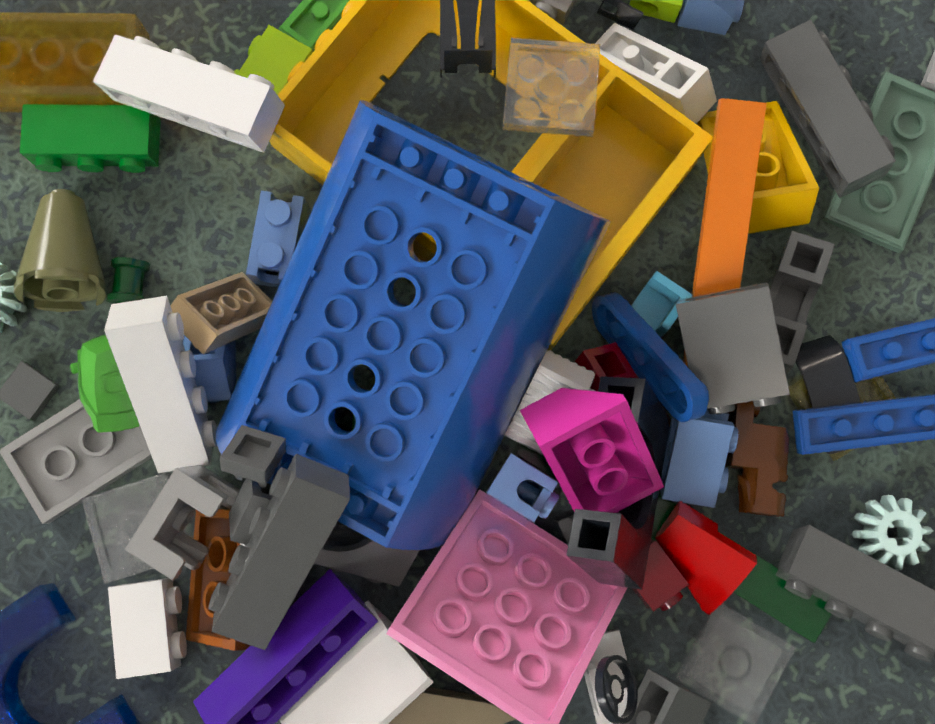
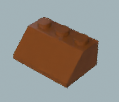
(214, 534)

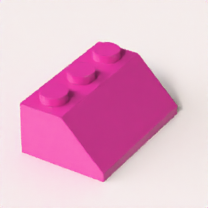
(593, 448)

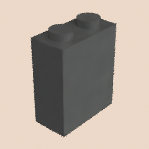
(734, 346)

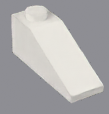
(664, 72)

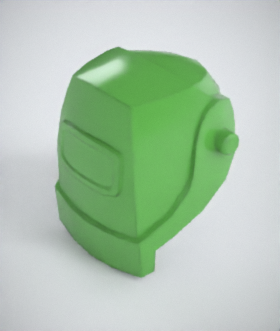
(103, 388)

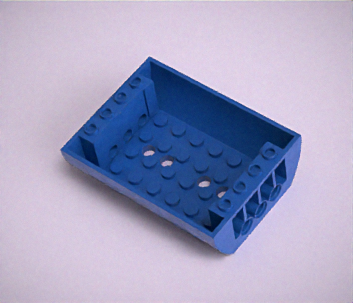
(444, 364)

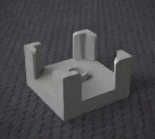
(160, 535)

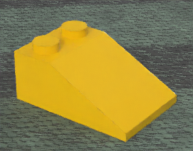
(784, 182)

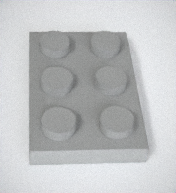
(71, 460)

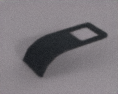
(826, 374)

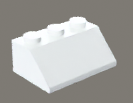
(366, 684)

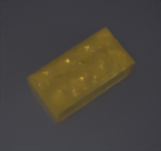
(58, 56)

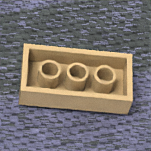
(221, 311)

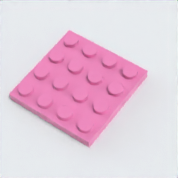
(508, 613)

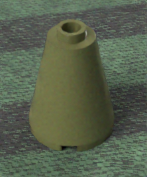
(60, 257)

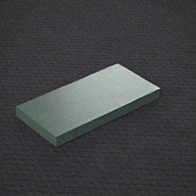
(890, 205)

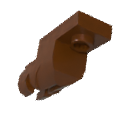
(764, 461)

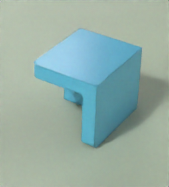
(658, 302)

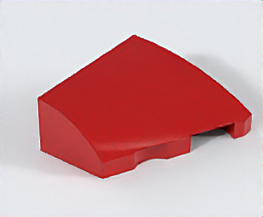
(704, 556)

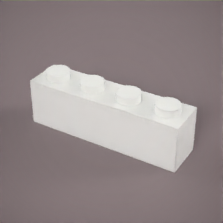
(190, 91)
(161, 382)

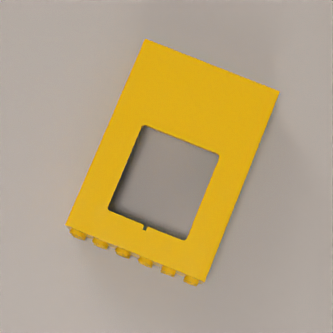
(621, 172)

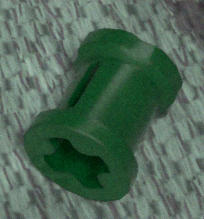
(127, 279)

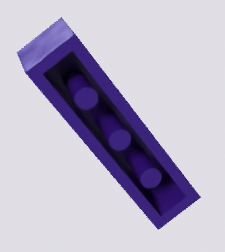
(303, 649)

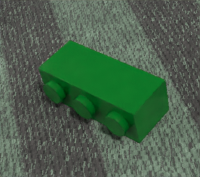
(89, 137)

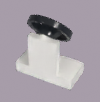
(611, 681)

